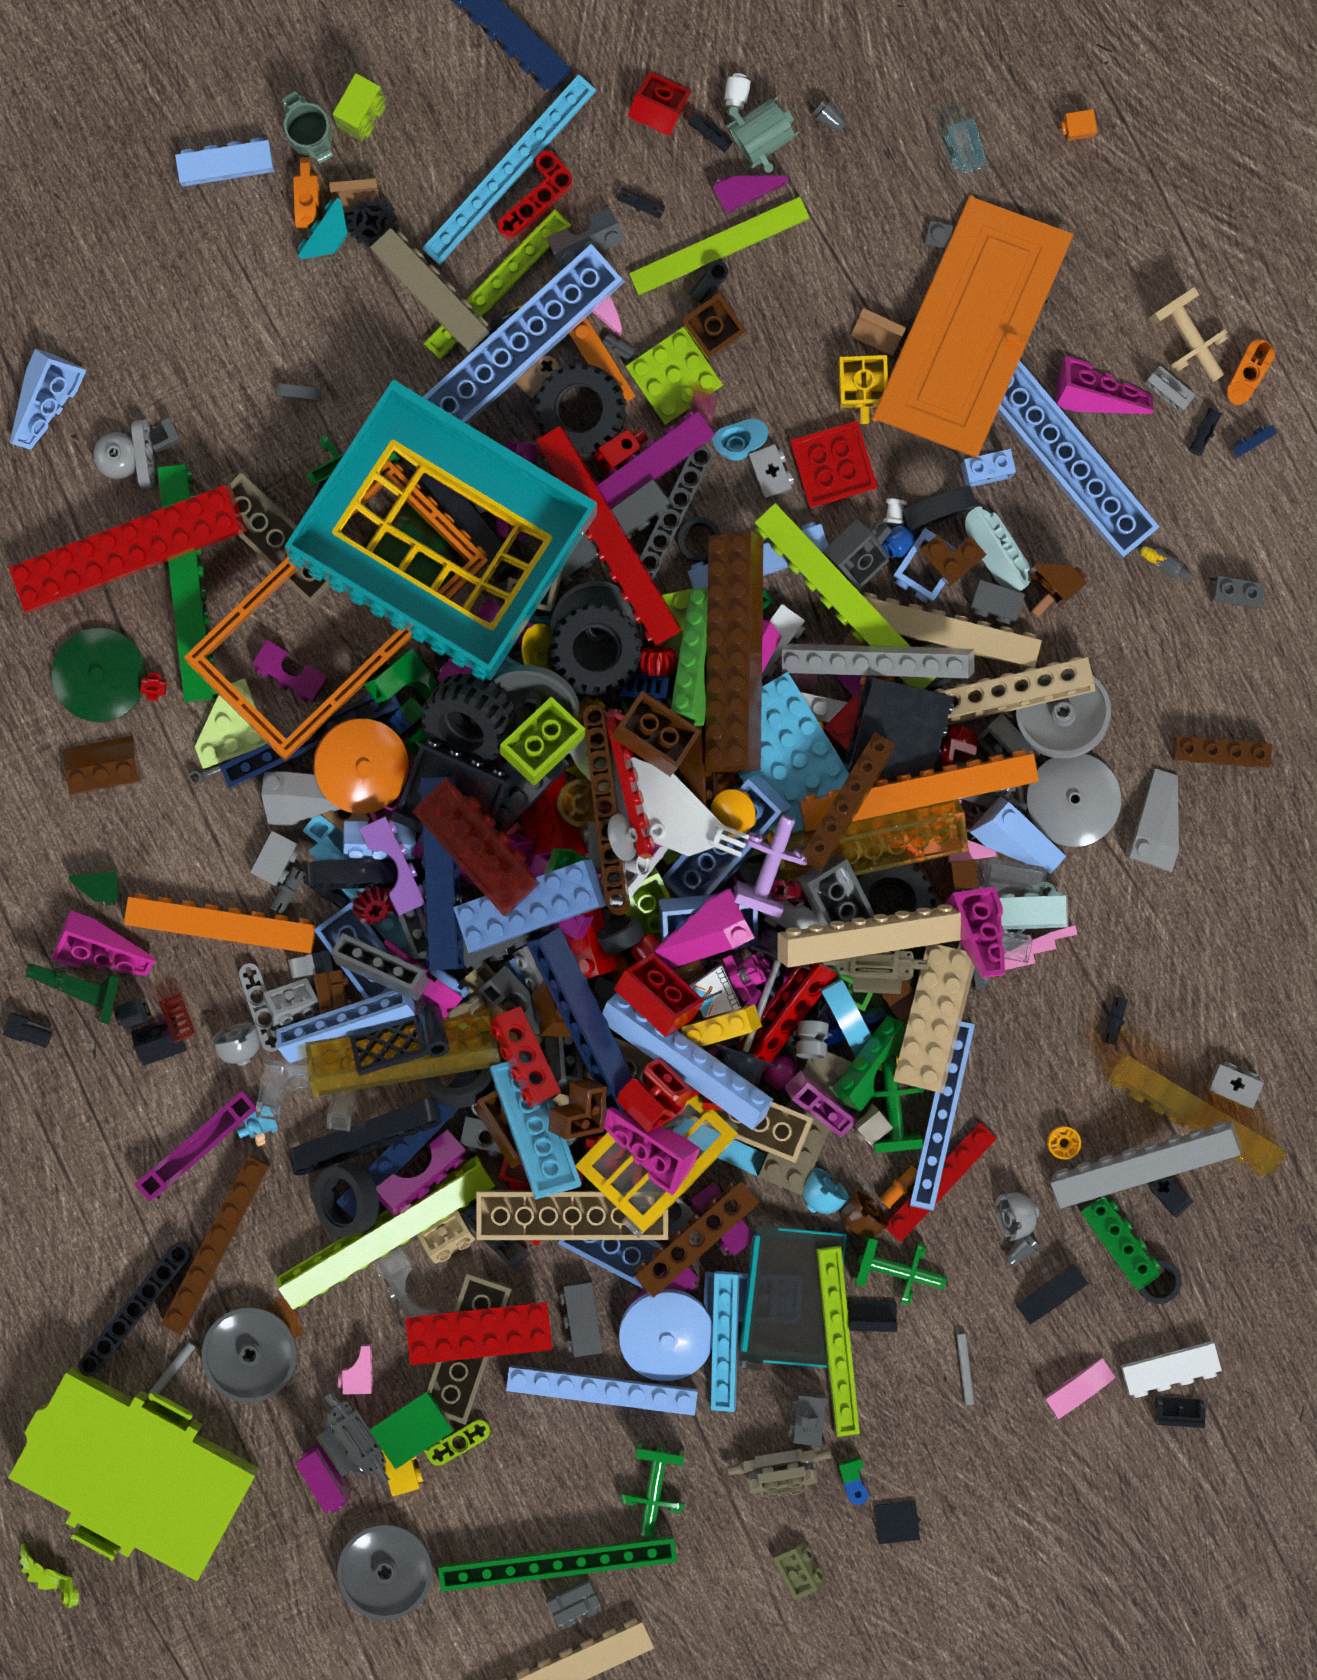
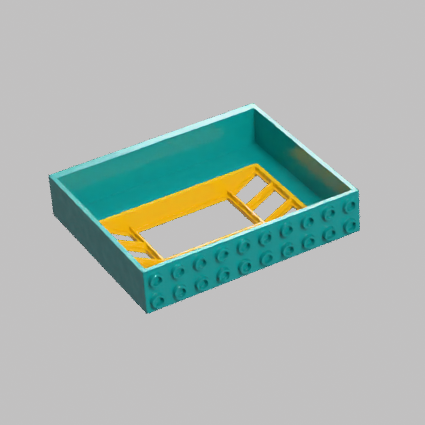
(478, 471)

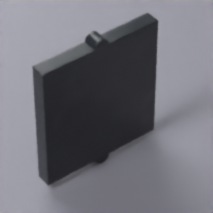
(897, 1522)

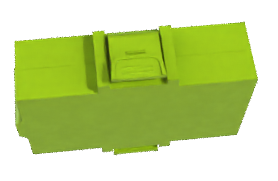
(132, 1473)

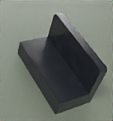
(156, 1043)
(873, 1316)

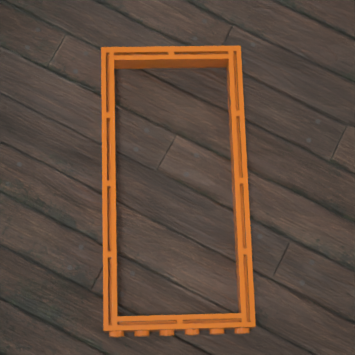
(286, 747)

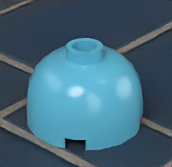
(823, 1194)

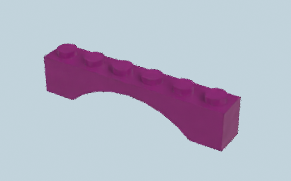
(196, 1146)

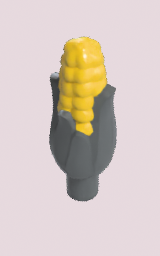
(1165, 563)

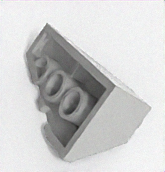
(292, 798)
(1158, 825)

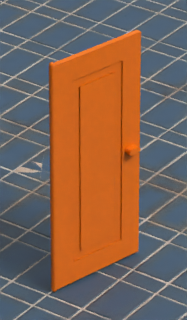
(973, 326)

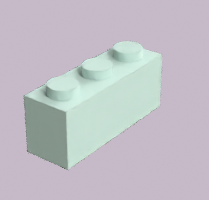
(1034, 911)

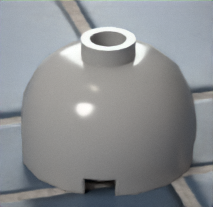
(115, 467)
(238, 1044)
(1017, 1215)

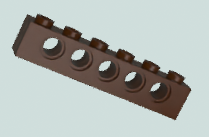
(848, 802)
(744, 1201)

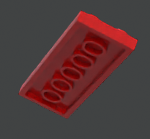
(478, 1333)

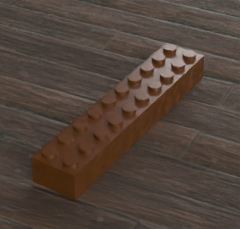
(734, 652)

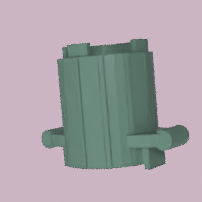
(307, 128)
(761, 132)

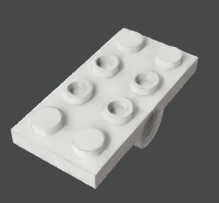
(636, 871)

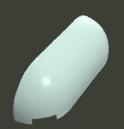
(1003, 555)

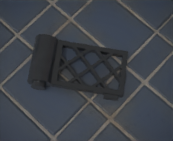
(428, 1028)

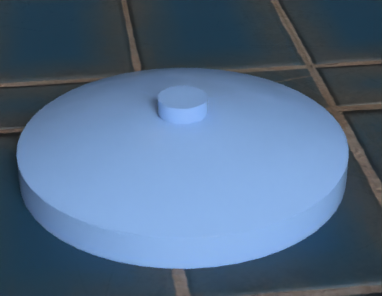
(666, 1335)

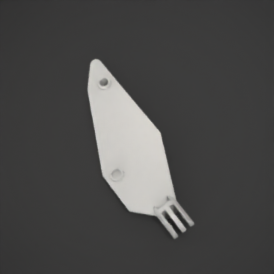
(673, 811)

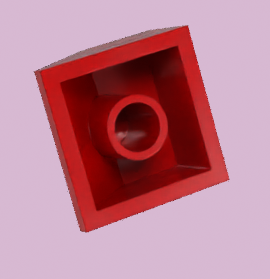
(659, 103)

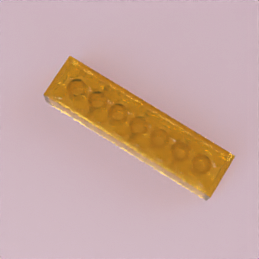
(891, 840)
(334, 1069)
(1190, 1110)

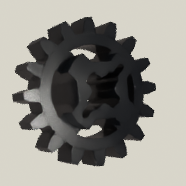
(379, 216)

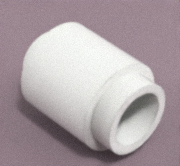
(737, 91)

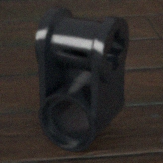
(1172, 1198)

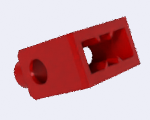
(614, 455)

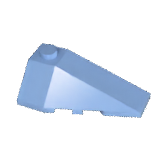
(45, 389)
(1013, 835)

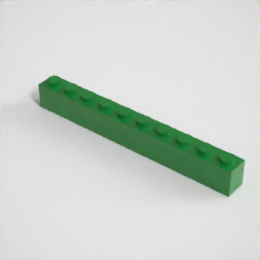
(187, 589)
(557, 1563)

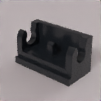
(1180, 1412)

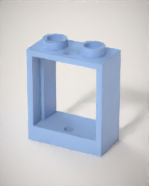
(995, 466)
(905, 582)

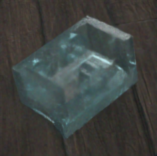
(967, 146)

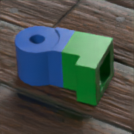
(405, 717)
(854, 1487)

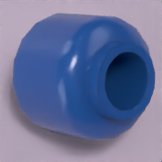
(899, 541)

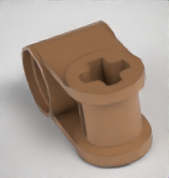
(531, 380)

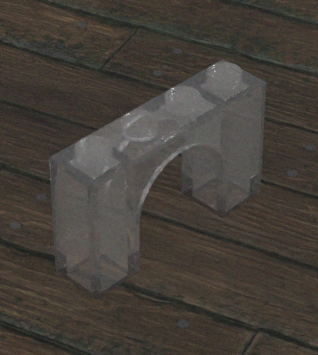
(1009, 877)
(283, 1078)

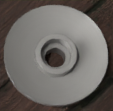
(622, 837)

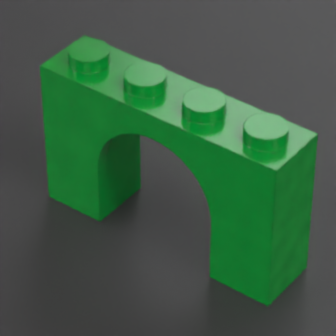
(404, 670)

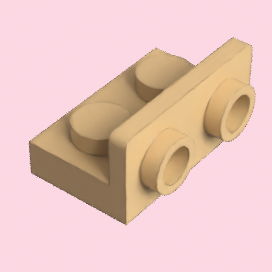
(446, 1237)

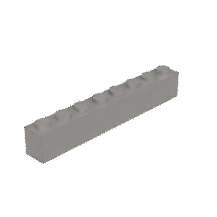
(878, 660)
(1146, 1164)

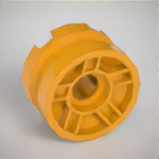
(1071, 1149)

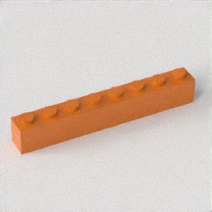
(220, 925)

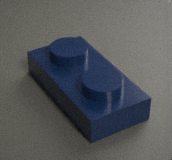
(1243, 446)

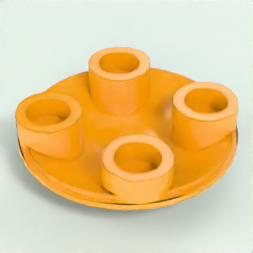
(734, 810)

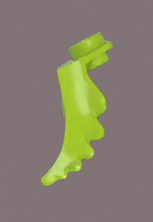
(49, 1578)

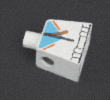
(716, 992)

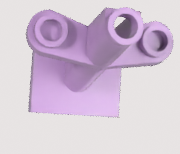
(759, 896)

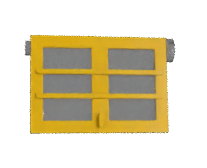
(628, 1184)

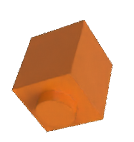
(1079, 125)

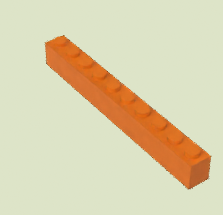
(930, 787)

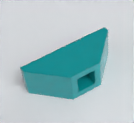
(327, 234)

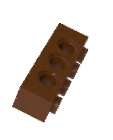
(1222, 752)

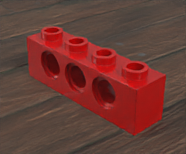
(516, 1022)

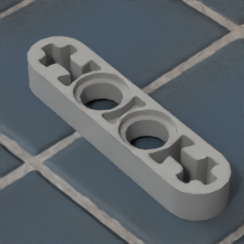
(257, 1008)

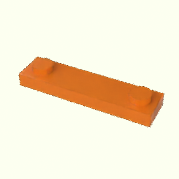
(597, 355)

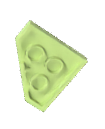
(226, 732)

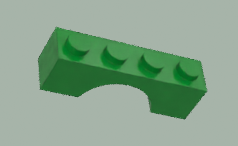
(857, 1083)

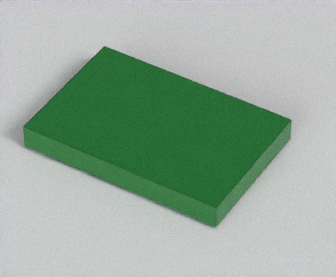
(411, 1430)

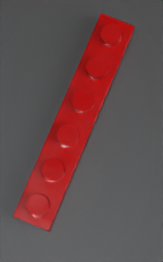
(632, 796)
(955, 1166)

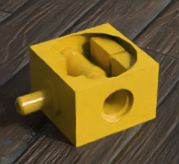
(862, 382)

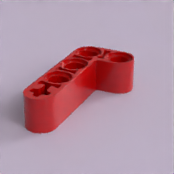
(532, 201)

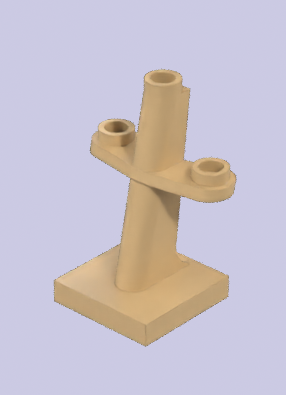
(1192, 337)

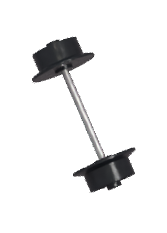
(741, 1060)

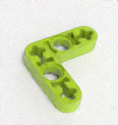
(440, 1446)

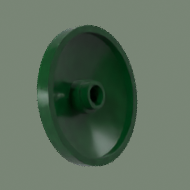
(421, 567)
(98, 675)

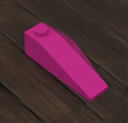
(93, 944)

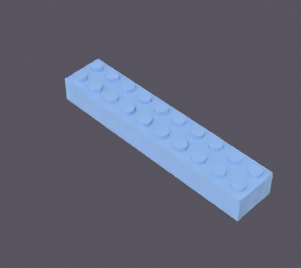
(526, 336)
(1074, 464)

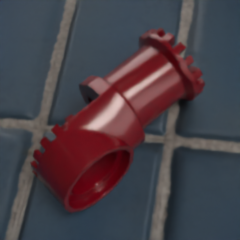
(790, 891)

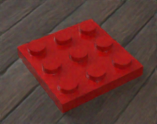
(833, 464)

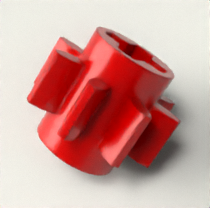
(153, 686)

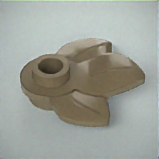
(474, 1005)

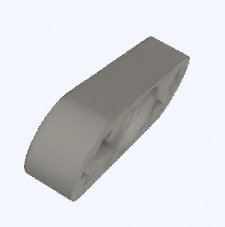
(143, 454)

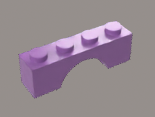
(405, 893)

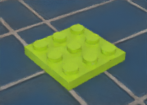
(672, 373)

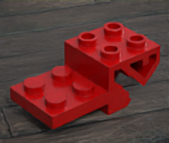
(658, 1098)

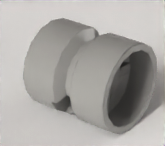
(812, 1040)

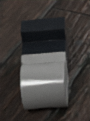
(311, 964)

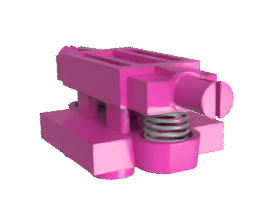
(745, 974)

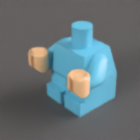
(256, 1128)

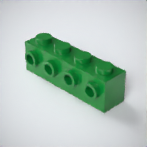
(1120, 1243)

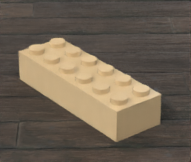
(935, 1019)

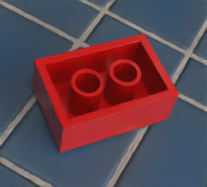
(659, 994)

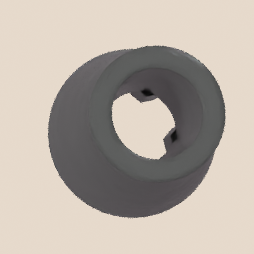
(828, 115)
(1022, 1249)

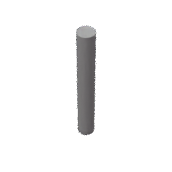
(173, 1368)
(965, 1369)

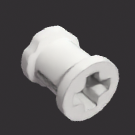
(895, 511)

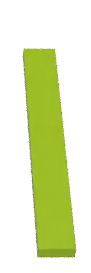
(719, 246)
(503, 278)
(838, 1341)

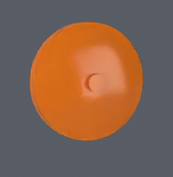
(361, 765)

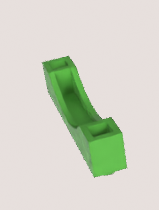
(689, 688)

